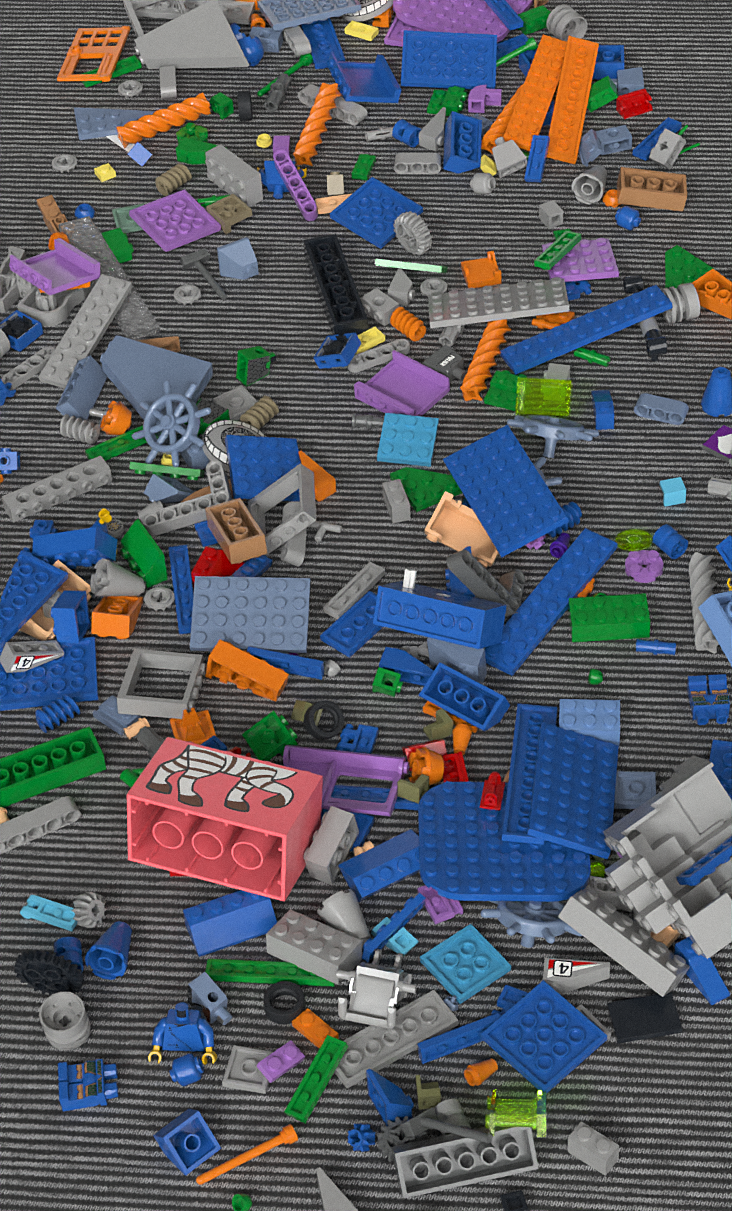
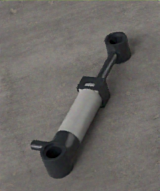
(655, 342)

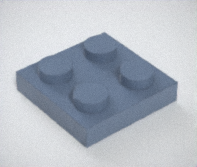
(633, 789)

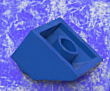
(388, 1098)

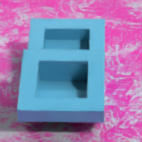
(401, 942)

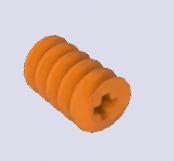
(408, 324)

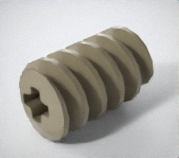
(173, 179)
(260, 412)

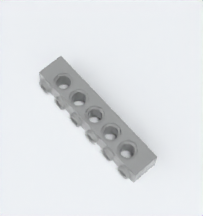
(57, 488)

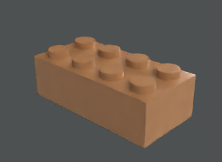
(651, 189)
(236, 531)

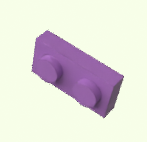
(280, 1061)

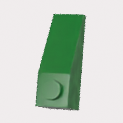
(193, 151)

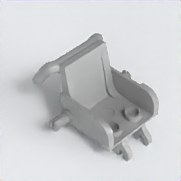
(375, 992)

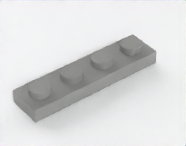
(354, 590)

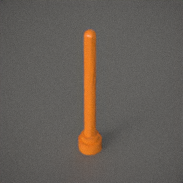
(285, 1136)

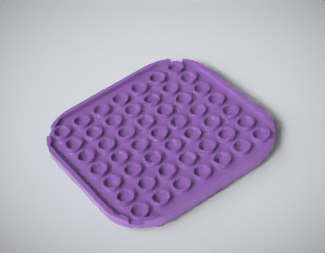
(456, 15)

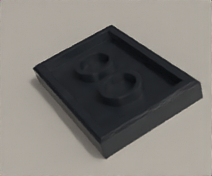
(644, 1018)

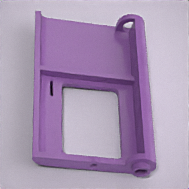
(336, 763)

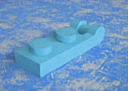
(49, 912)

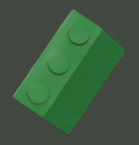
(143, 555)

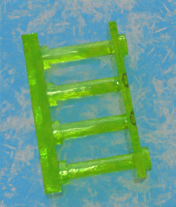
(517, 1113)

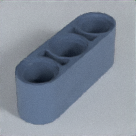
(661, 409)

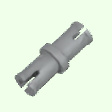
(371, 135)

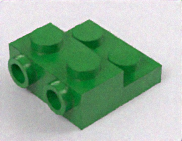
(452, 100)
(503, 390)
(270, 736)

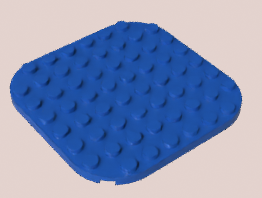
(470, 862)

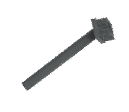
(196, 259)
(429, 1119)

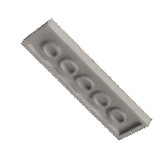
(380, 1046)

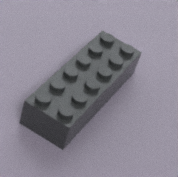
(461, 1161)

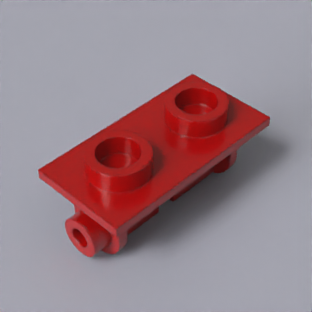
(492, 792)

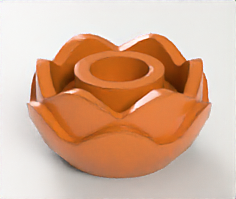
(610, 198)

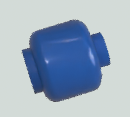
(628, 218)
(186, 1070)

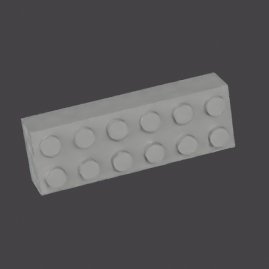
(624, 941)

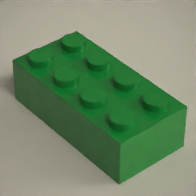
(609, 617)

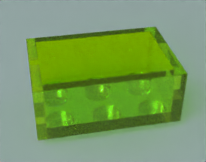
(544, 397)

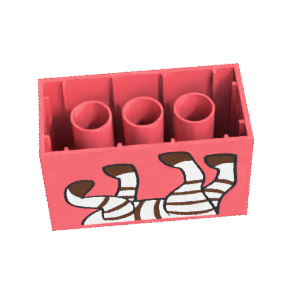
(223, 818)

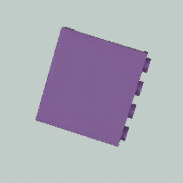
(57, 269)
(403, 387)

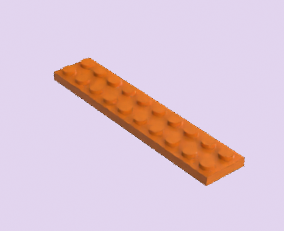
(536, 92)
(571, 99)

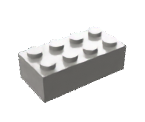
(234, 175)
(313, 946)

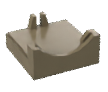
(229, 212)

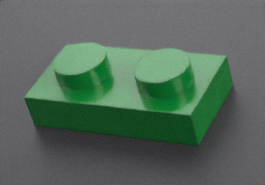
(363, 167)

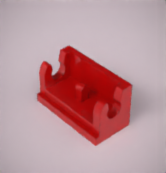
(633, 103)
(455, 769)

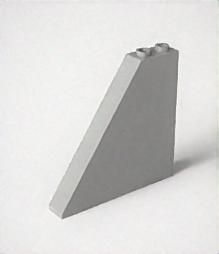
(192, 41)

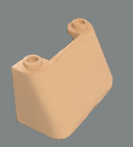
(458, 528)
(41, 626)

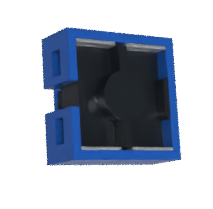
(21, 330)
(337, 350)

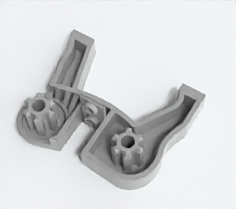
(45, 308)

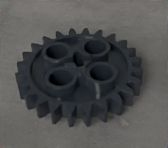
(48, 972)

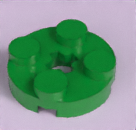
(193, 132)

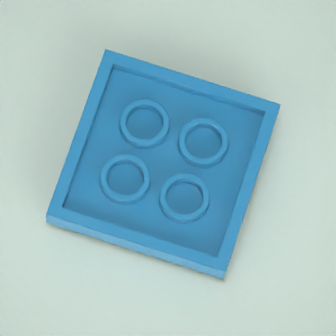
(407, 439)
(465, 963)

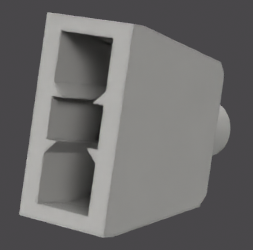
(508, 157)

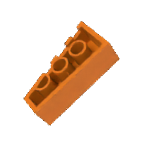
(715, 293)
(245, 671)

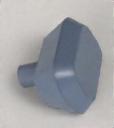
(451, 1003)

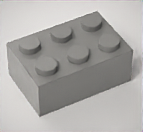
(331, 845)

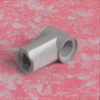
(450, 334)
(720, 487)

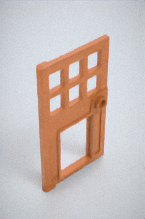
(109, 53)

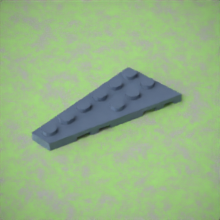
(103, 122)

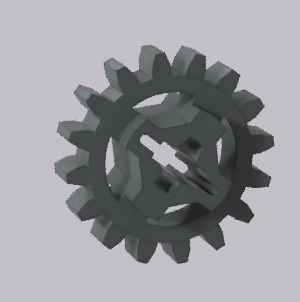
(394, 1136)

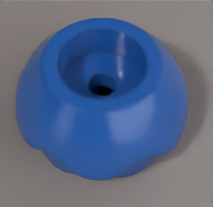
(84, 210)

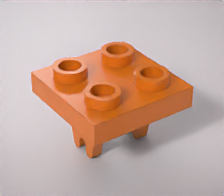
(193, 726)

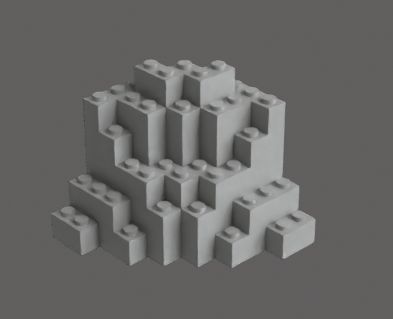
(665, 840)

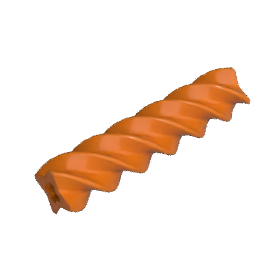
(163, 119)
(316, 123)
(499, 126)
(484, 359)

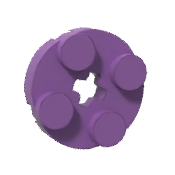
(644, 557)

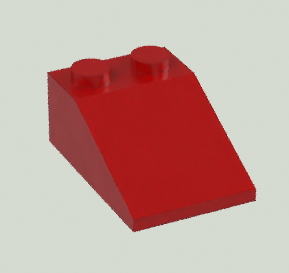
(214, 563)

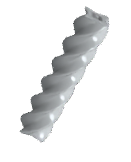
(701, 589)

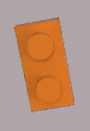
(313, 1027)

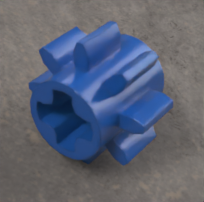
(361, 1137)

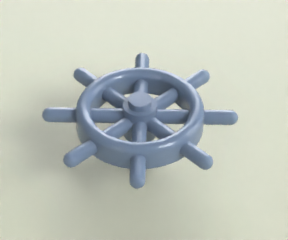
(171, 423)
(552, 430)
(530, 919)

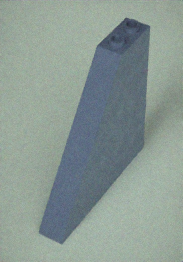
(142, 368)

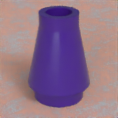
(560, 545)

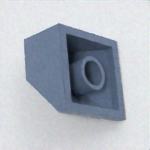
(237, 260)
(166, 489)

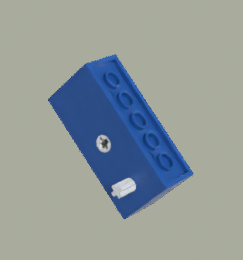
(439, 613)

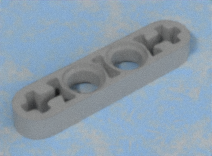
(360, 361)
(17, 379)

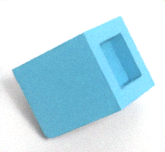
(673, 491)

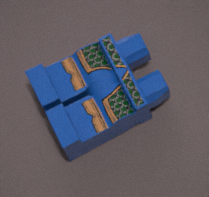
(710, 703)
(86, 1084)

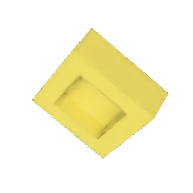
(488, 165)
(105, 172)

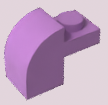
(481, 96)

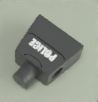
(447, 363)

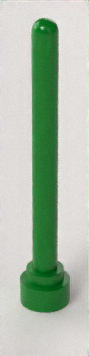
(530, 45)
(305, 60)

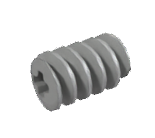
(79, 429)

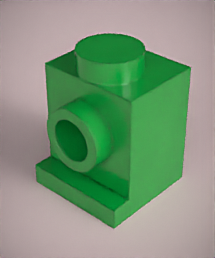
(222, 105)
(385, 676)

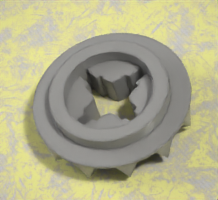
(124, 87)
(59, 161)
(434, 283)
(187, 290)
(155, 594)

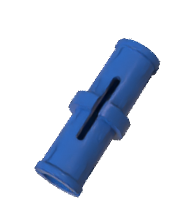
(655, 647)

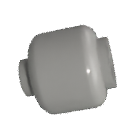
(483, 183)

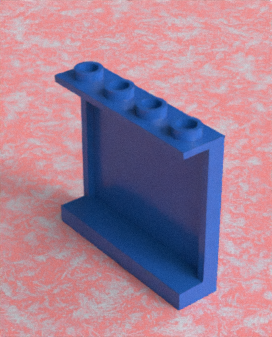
(365, 80)

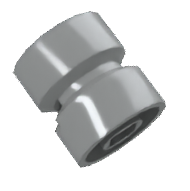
(451, 1112)

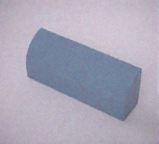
(82, 389)

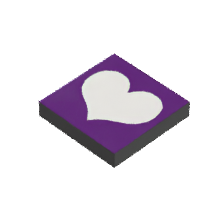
(720, 443)

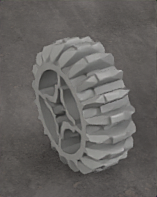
(412, 233)

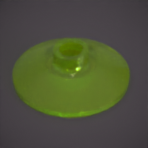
(634, 540)

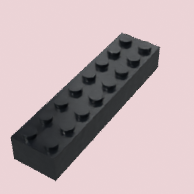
(335, 285)

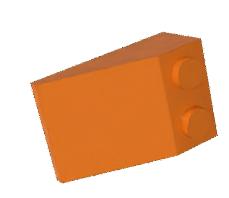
(116, 616)

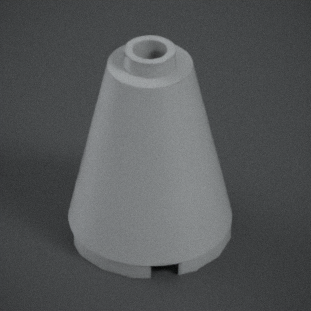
(590, 185)
(115, 580)
(344, 914)

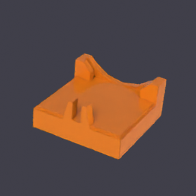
(481, 271)

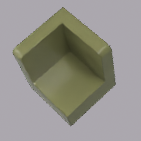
(300, 709)
(441, 728)
(413, 791)
(427, 1094)

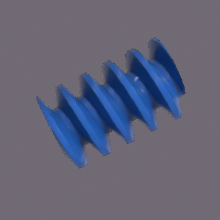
(573, 514)
(55, 712)

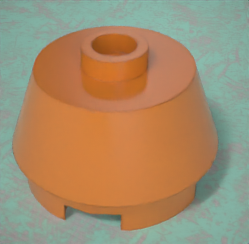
(116, 419)
(427, 763)

